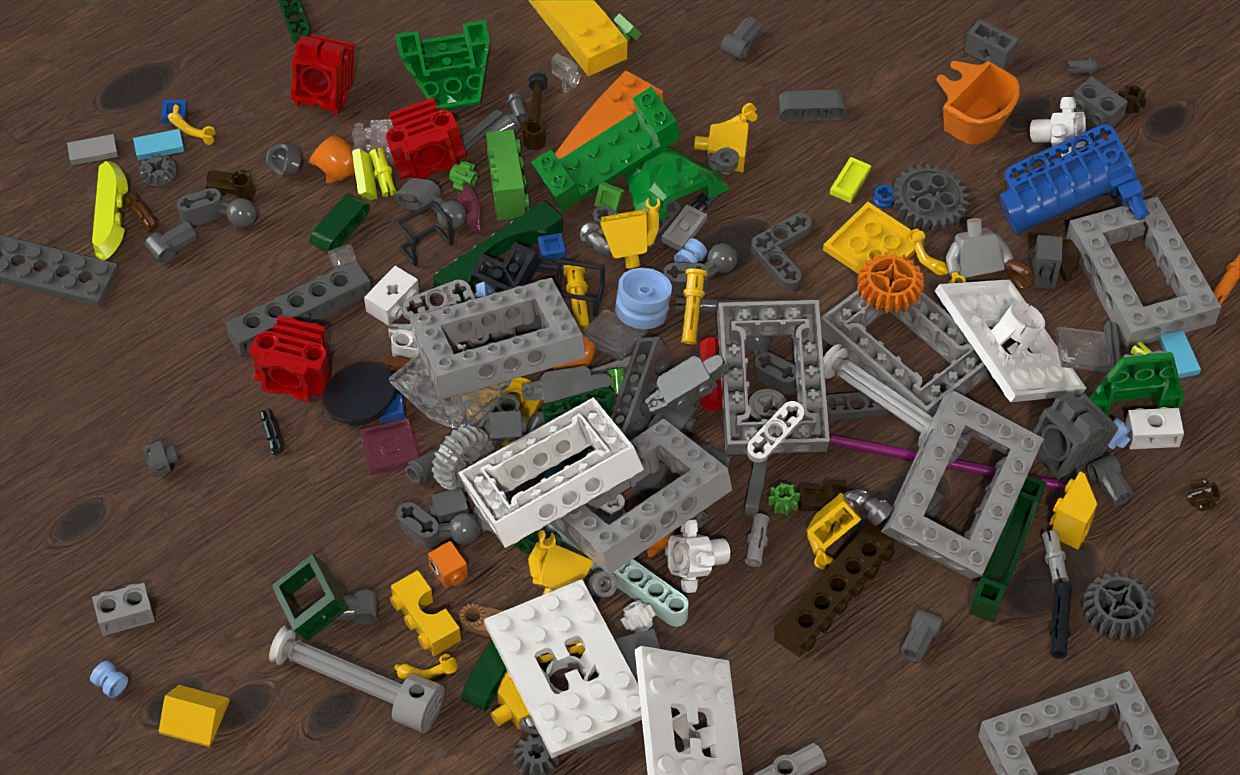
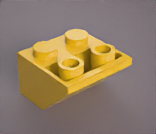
(1074, 512)

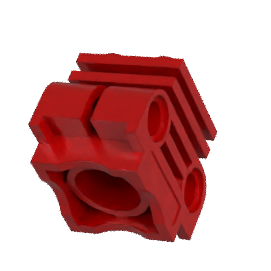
(322, 72)
(424, 140)
(292, 359)

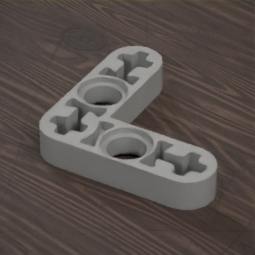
(446, 292)

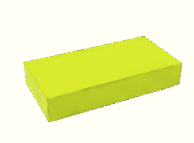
(364, 174)
(850, 180)

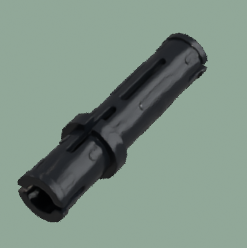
(1060, 629)

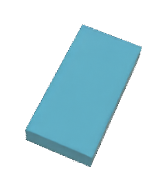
(159, 143)
(1182, 352)

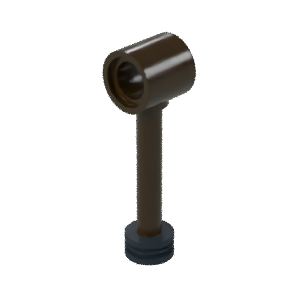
(535, 128)

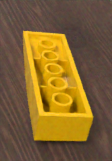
(584, 32)

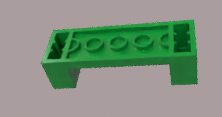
(609, 153)

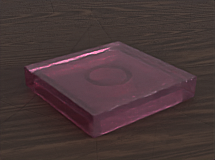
(389, 446)

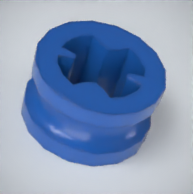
(883, 202)

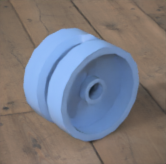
(643, 298)

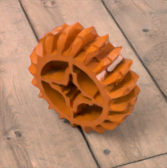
(875, 280)

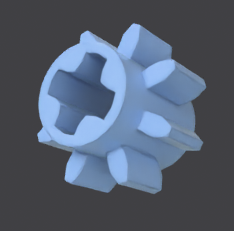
(1121, 437)

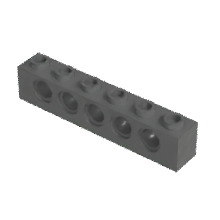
(304, 303)
(646, 364)

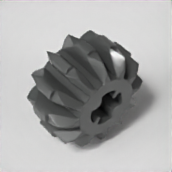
(526, 760)

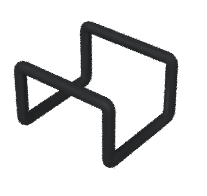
(412, 241)
(596, 302)

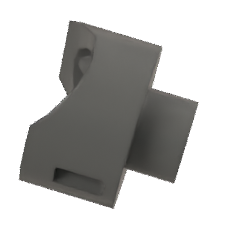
(287, 161)
(159, 458)

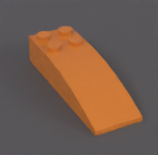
(607, 111)

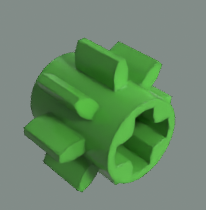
(463, 173)
(617, 376)
(783, 498)

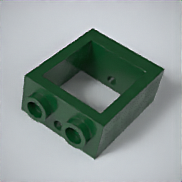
(329, 606)

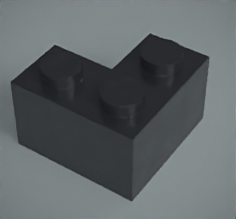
(513, 272)

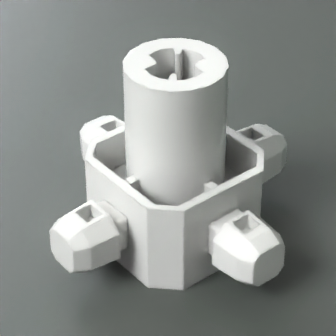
(1060, 126)
(694, 555)

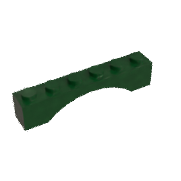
(525, 230)
(1007, 551)

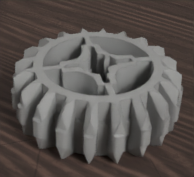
(458, 453)

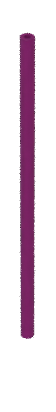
(910, 455)

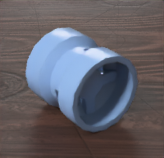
(692, 252)
(109, 679)

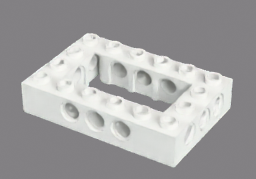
(562, 492)

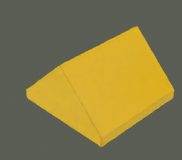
(192, 715)

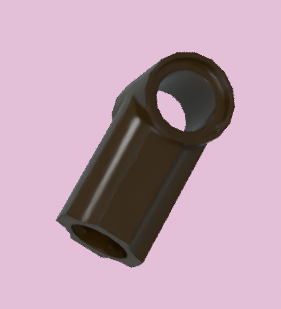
(236, 183)

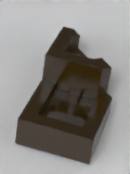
(1070, 259)
(817, 496)

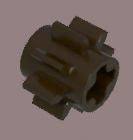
(1135, 98)
(1203, 494)

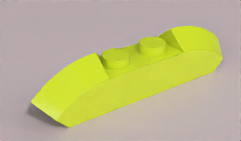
(107, 218)

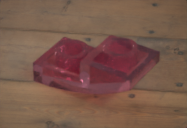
(470, 202)

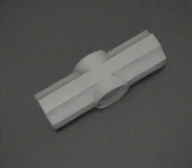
(799, 763)

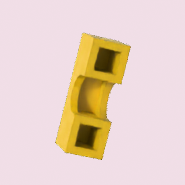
(436, 630)

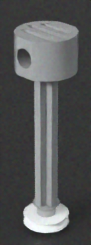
(837, 364)
(414, 702)

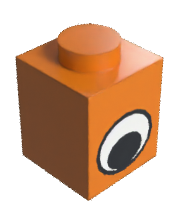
(448, 565)

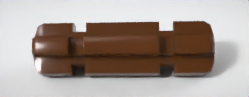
(141, 212)

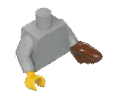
(984, 252)

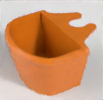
(978, 101)

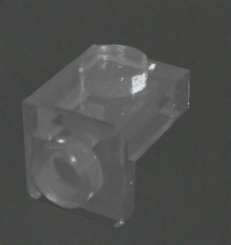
(566, 70)

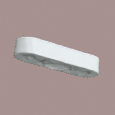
(792, 423)

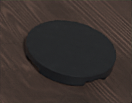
(359, 394)

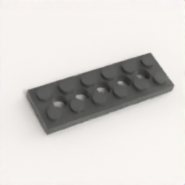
(56, 261)

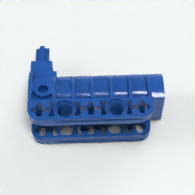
(1071, 180)

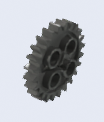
(930, 197)

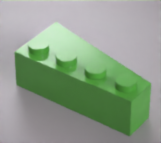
(506, 174)

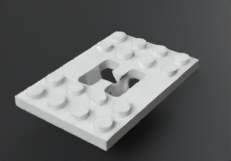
(1000, 306)
(691, 686)
(587, 707)

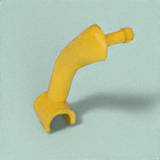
(205, 134)
(937, 266)
(447, 665)

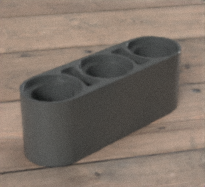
(812, 105)

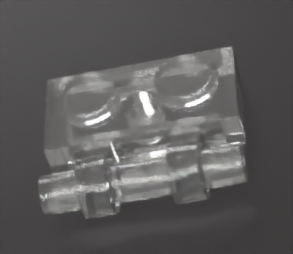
(376, 134)

